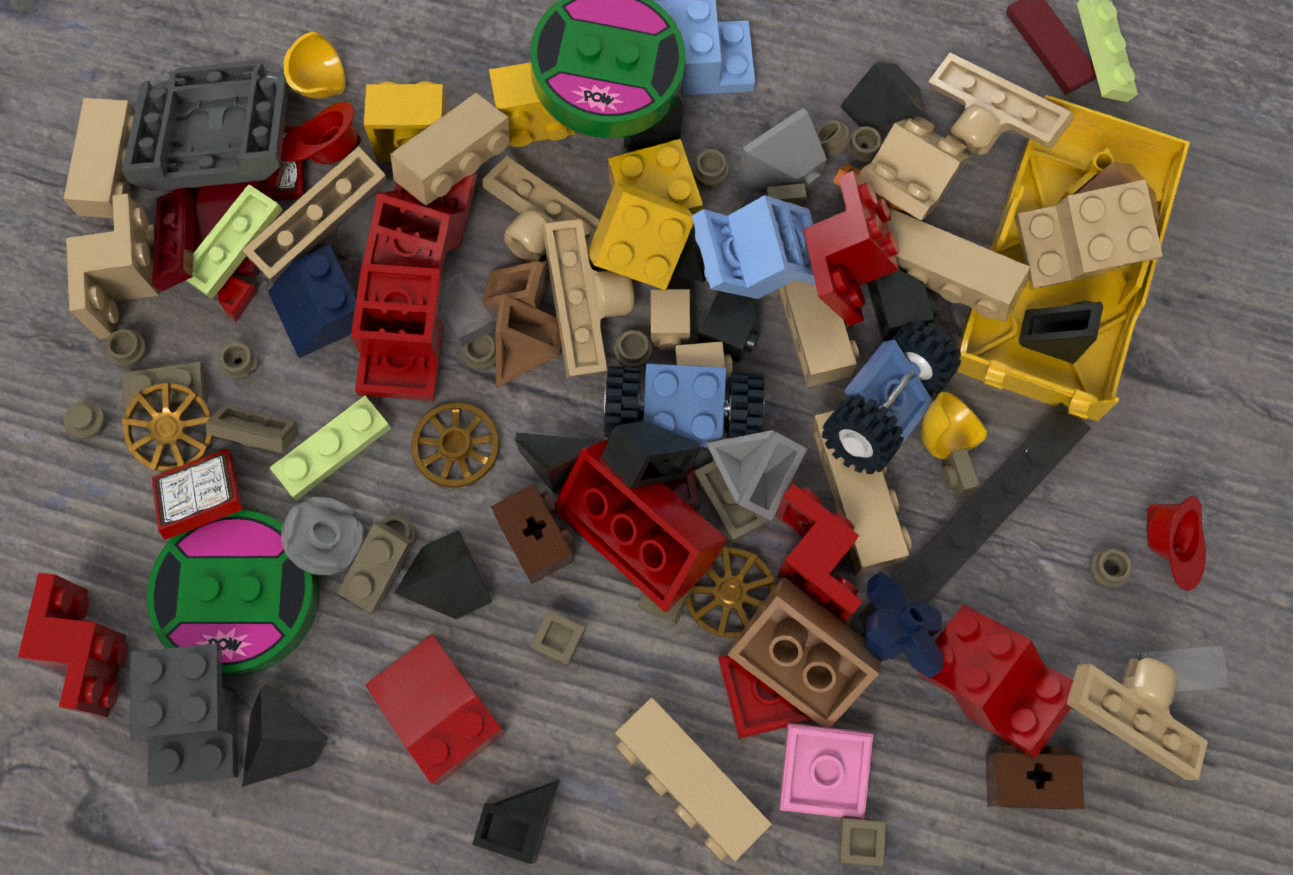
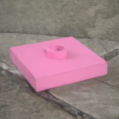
(825, 771)

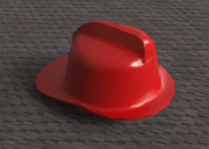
(323, 138)
(1178, 536)

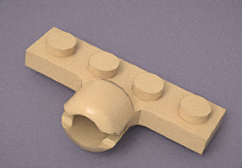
(995, 107)
(536, 205)
(582, 297)
(1140, 712)

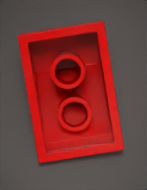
(434, 710)

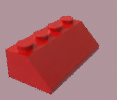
(640, 529)

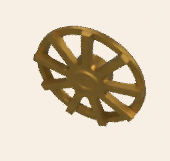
(166, 426)
(455, 445)
(730, 592)

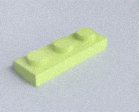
(1107, 49)
(222, 248)
(330, 448)

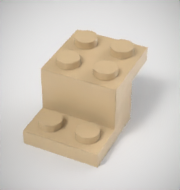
(915, 166)
(1089, 234)
(111, 267)

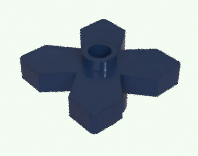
(902, 627)

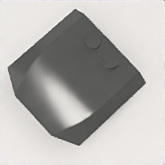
(208, 127)

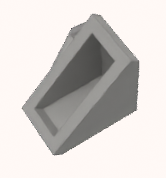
(757, 468)

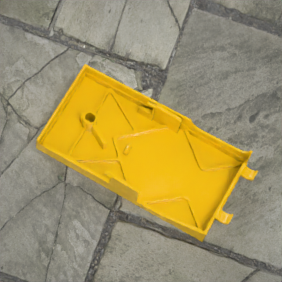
(1043, 180)

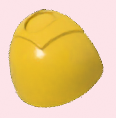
(314, 67)
(950, 426)

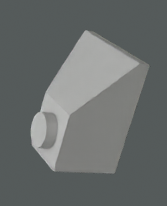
(783, 156)

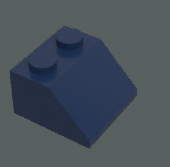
(314, 301)

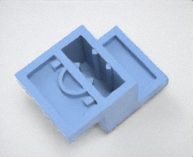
(715, 52)
(755, 247)

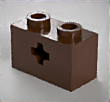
(522, 512)
(1059, 786)

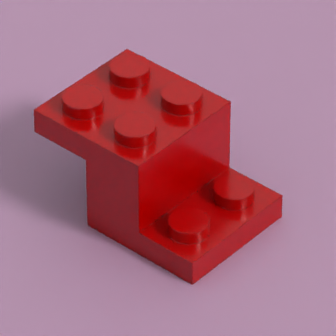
(416, 234)
(851, 249)
(398, 331)
(823, 546)
(85, 649)
(1001, 680)

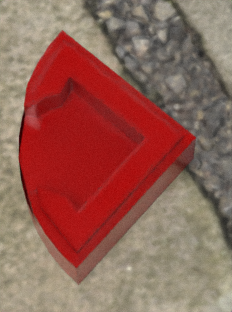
(236, 296)

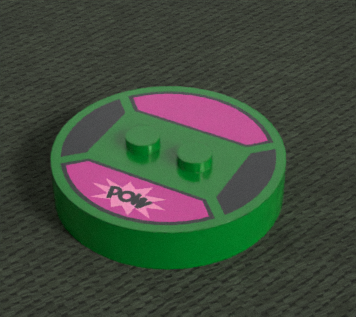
(607, 65)
(233, 590)

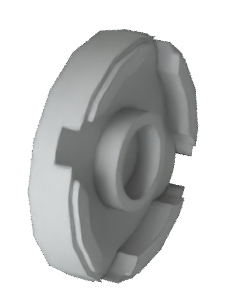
(322, 536)

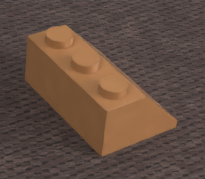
(805, 654)

